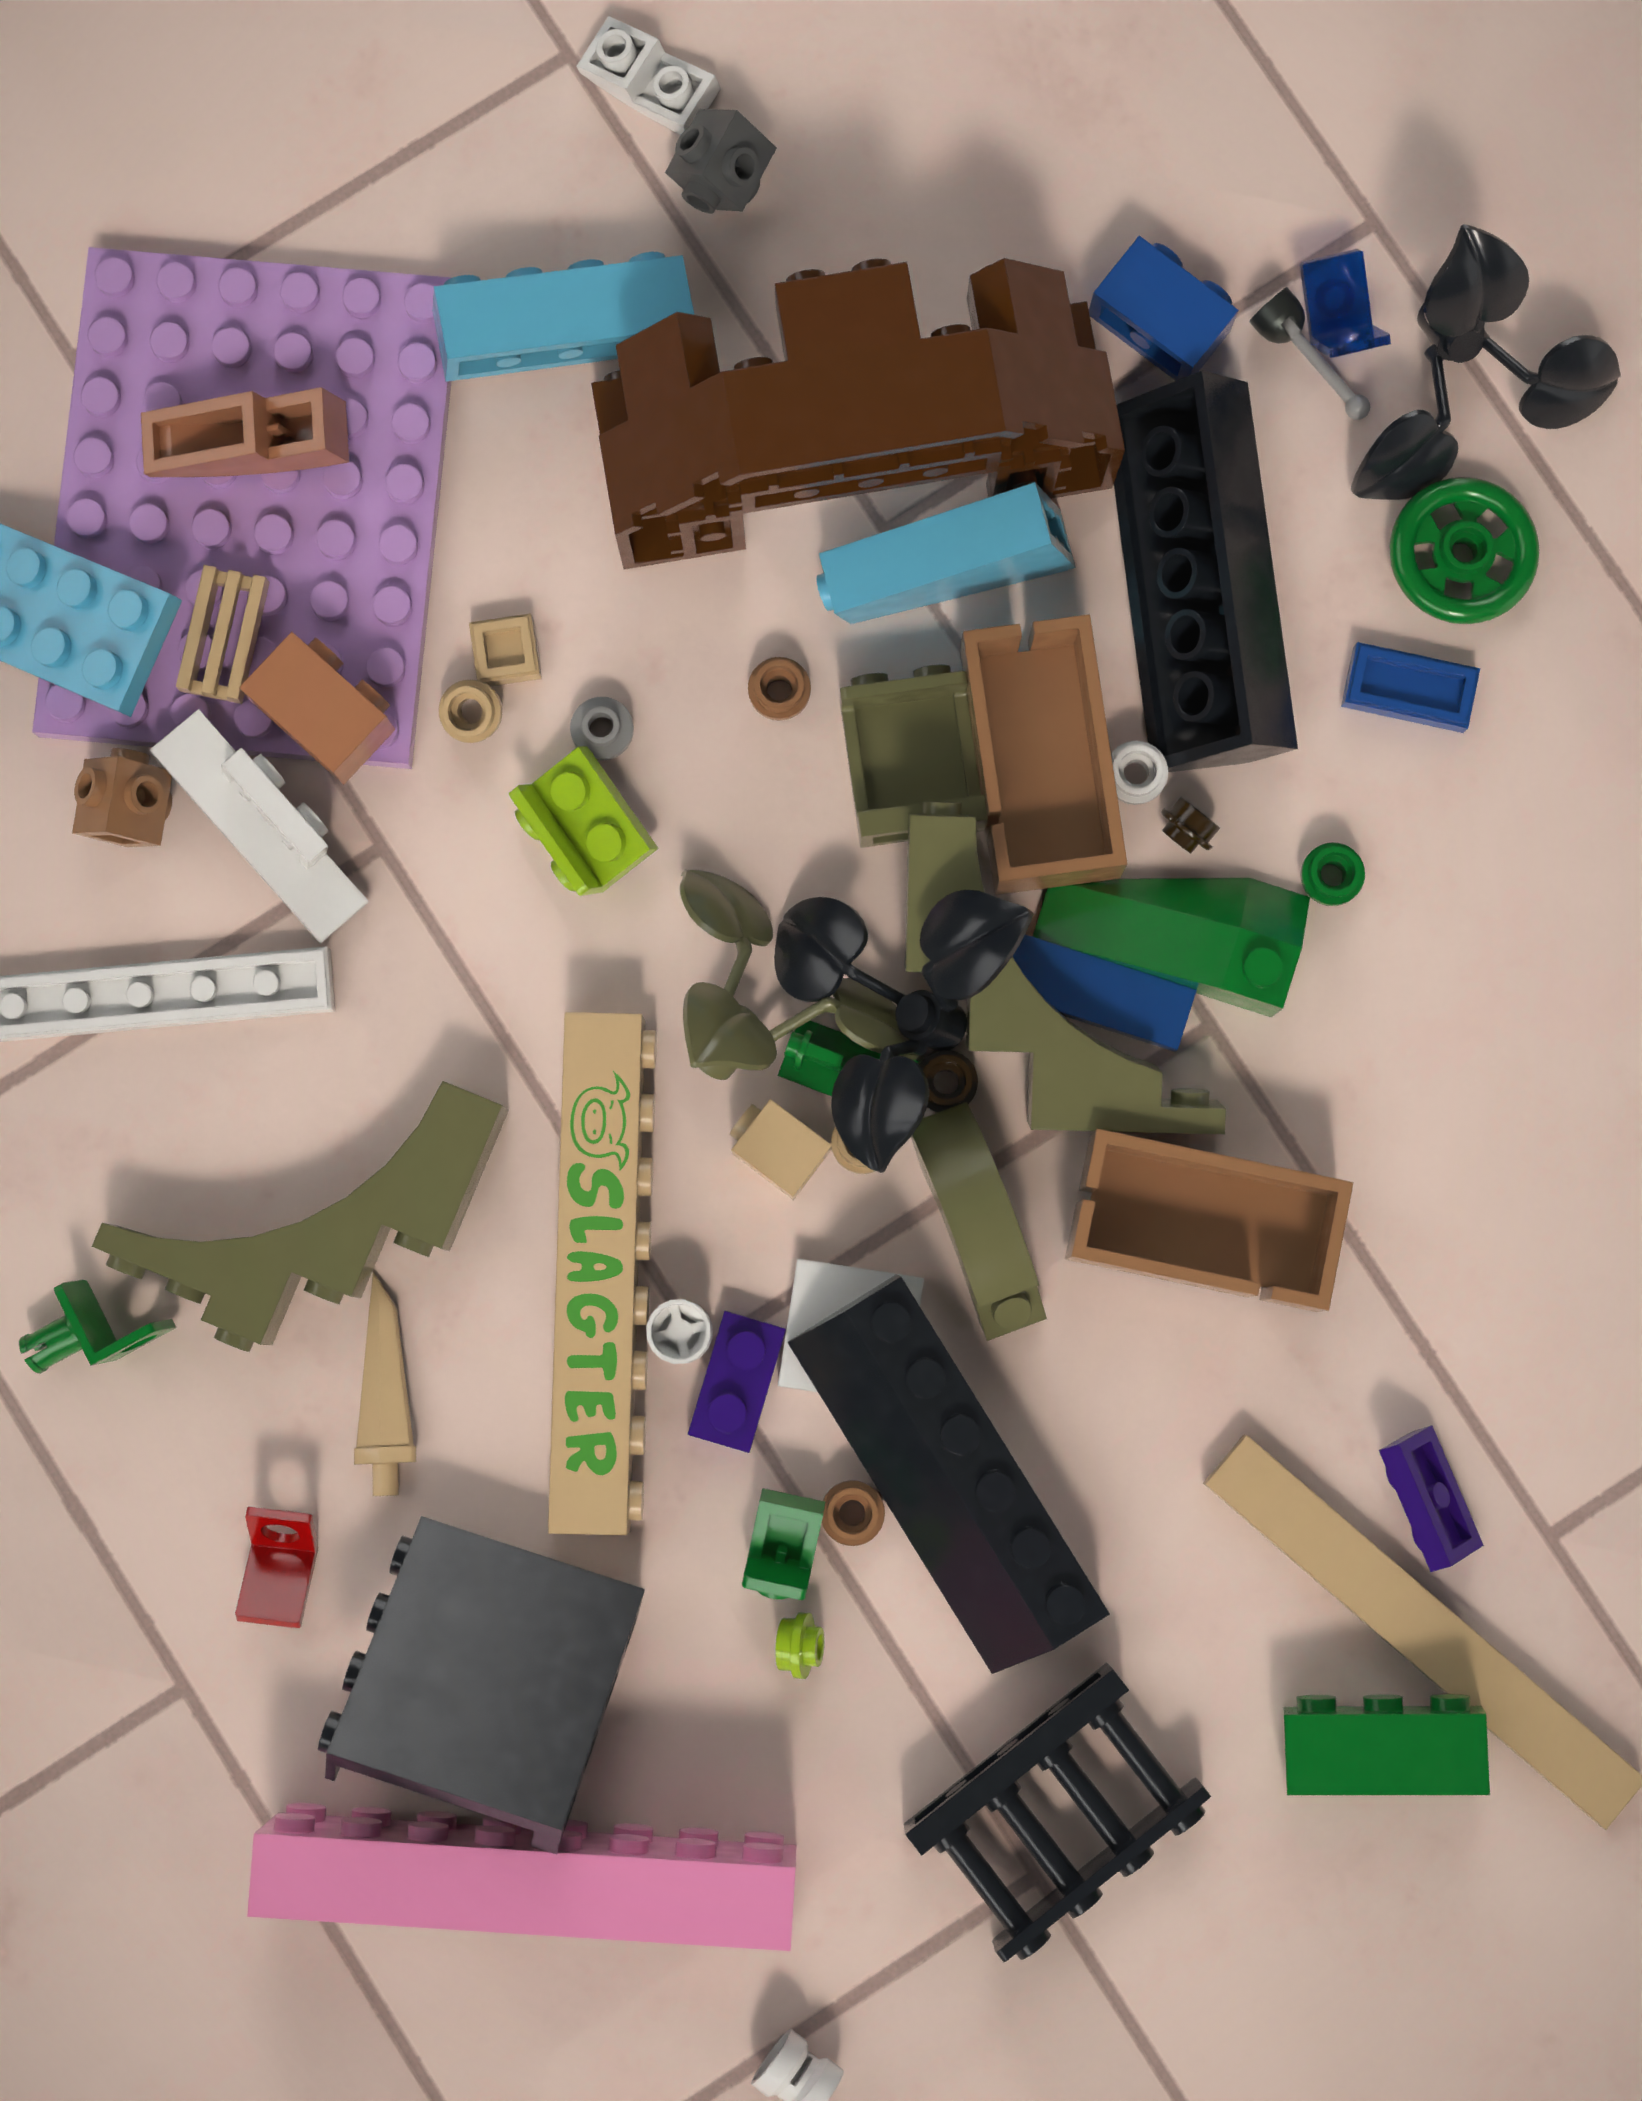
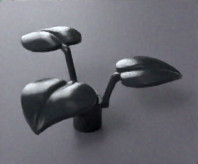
(1474, 286)
(968, 944)

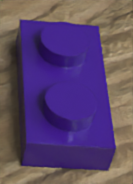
(736, 1381)
(1431, 1498)

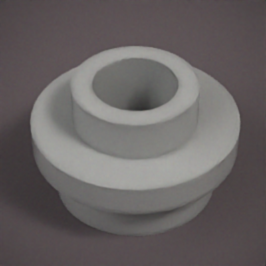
(602, 747)

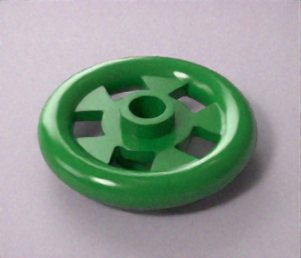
(1427, 586)

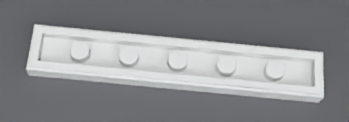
(166, 993)

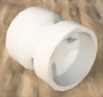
(671, 1333)
(795, 2072)

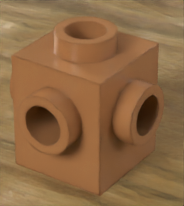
(122, 799)

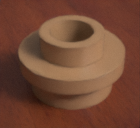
(779, 670)
(865, 1530)

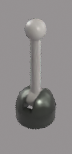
(1282, 322)

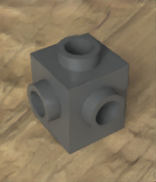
(720, 161)

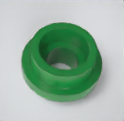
(1346, 861)

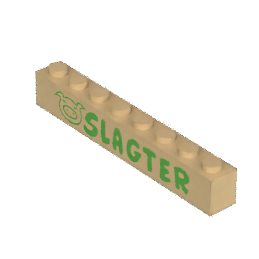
(598, 1274)

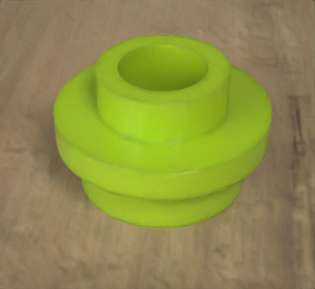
(799, 1645)

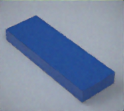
(1107, 993)

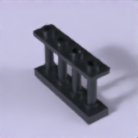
(995, 1785)

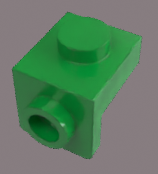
(783, 1545)

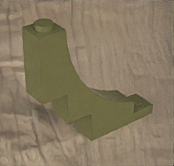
(1071, 1075)

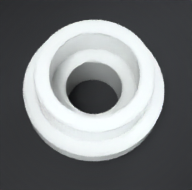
(1151, 760)

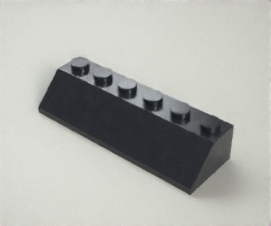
(1202, 576)
(948, 1477)

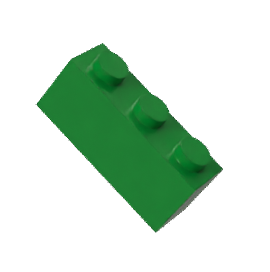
(1386, 1747)

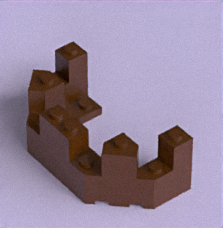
(853, 406)

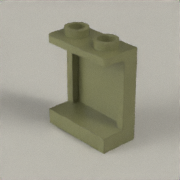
(908, 747)

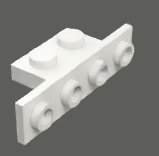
(261, 823)

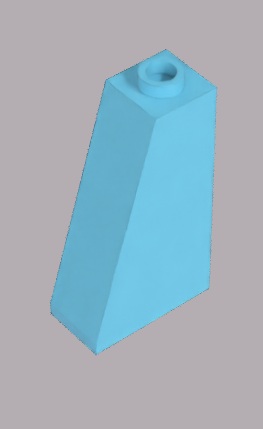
(947, 556)

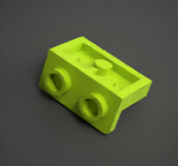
(582, 823)

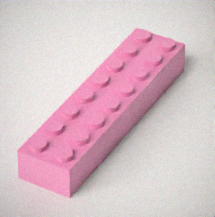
(497, 1882)

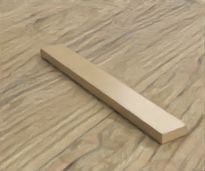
(1424, 1630)

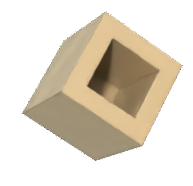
(778, 1147)

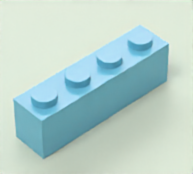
(553, 316)

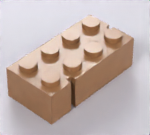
(1043, 755)
(1209, 1220)

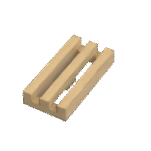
(232, 582)

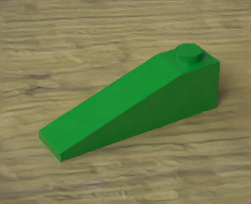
(1210, 934)

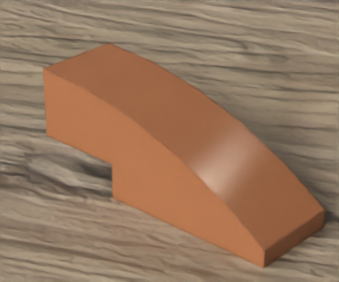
(246, 435)

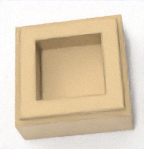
(505, 650)

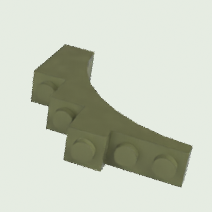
(254, 1278)

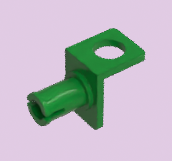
(86, 1329)

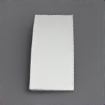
(645, 77)

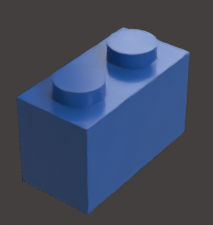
(1163, 309)

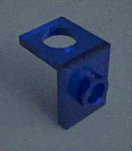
(1339, 305)

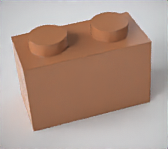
(318, 706)

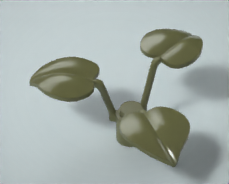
(729, 1035)

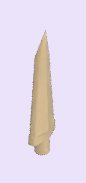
(384, 1412)

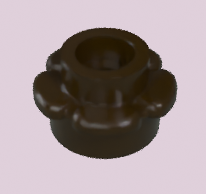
(1189, 826)

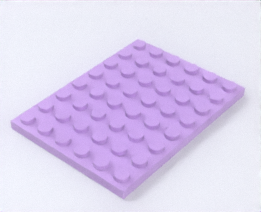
(336, 542)

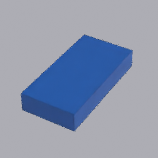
(1410, 687)

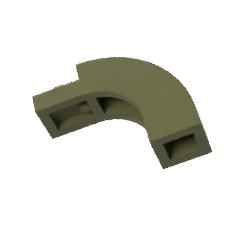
(979, 1221)

